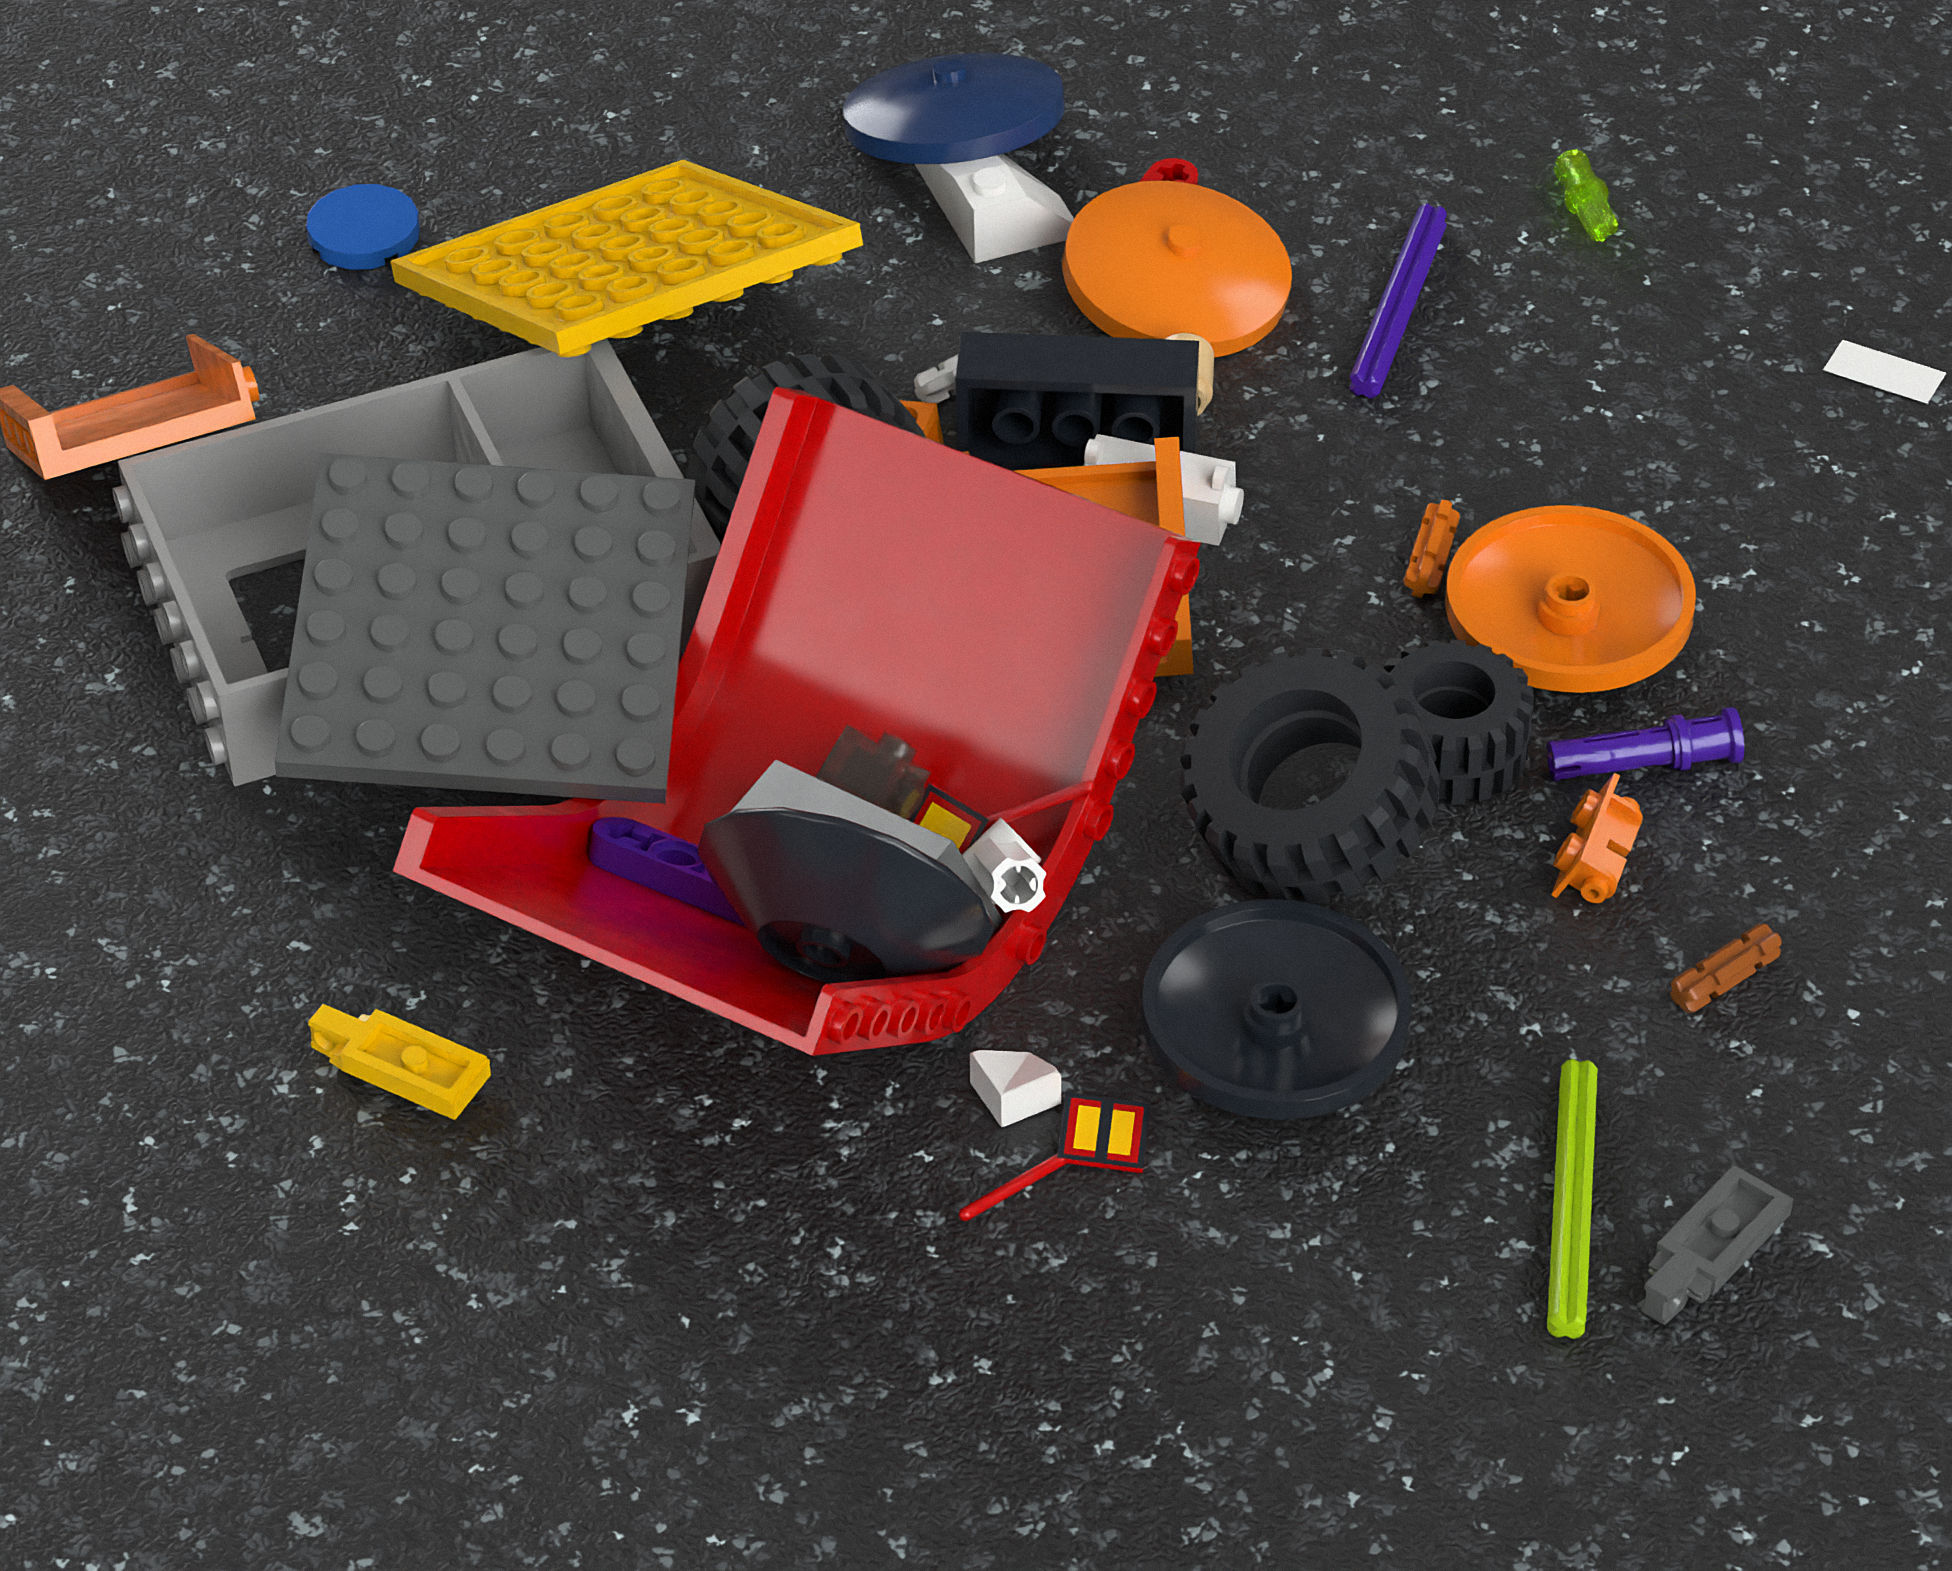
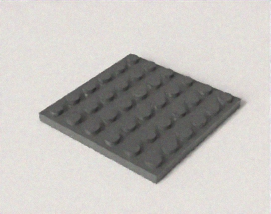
(488, 629)

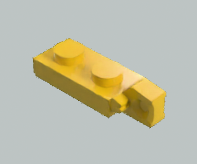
(401, 1058)

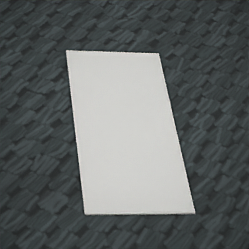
(1884, 371)

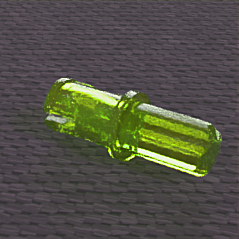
(1585, 194)

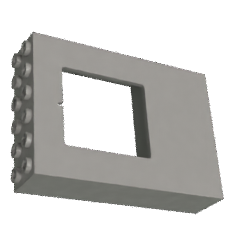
(249, 495)

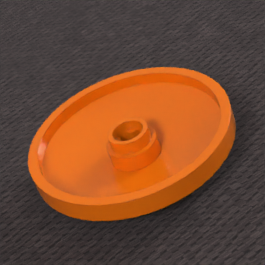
(1176, 262)
(1572, 597)

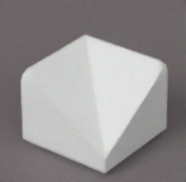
(1014, 1084)

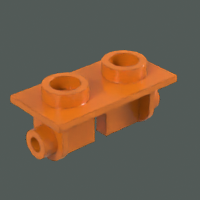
(1583, 857)

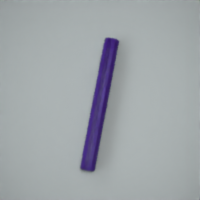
(1398, 301)

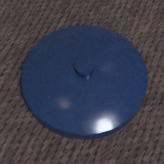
(954, 108)

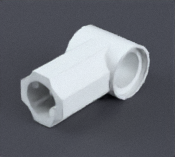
(1007, 868)

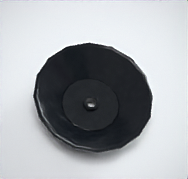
(841, 896)

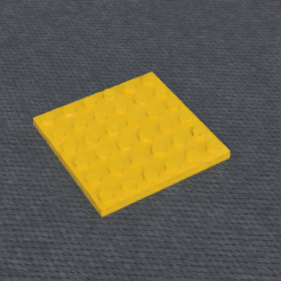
(626, 256)

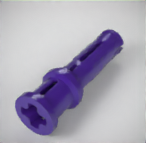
(1674, 743)

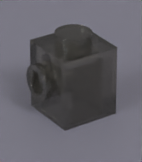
(876, 770)

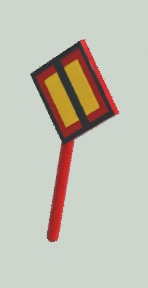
(1092, 1134)

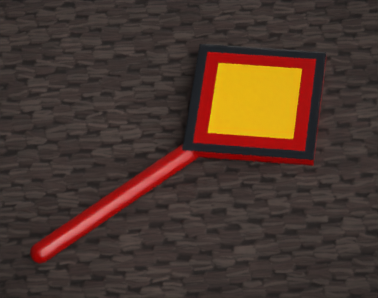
(965, 826)

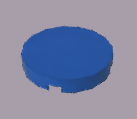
(363, 226)

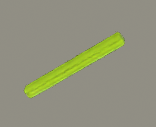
(1572, 1200)

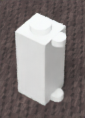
(1207, 484)

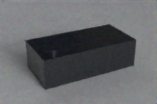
(1044, 396)

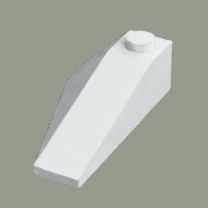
(997, 206)

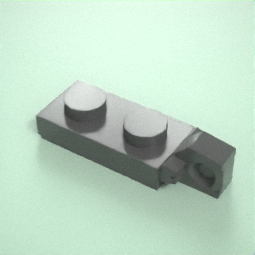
(1712, 1242)

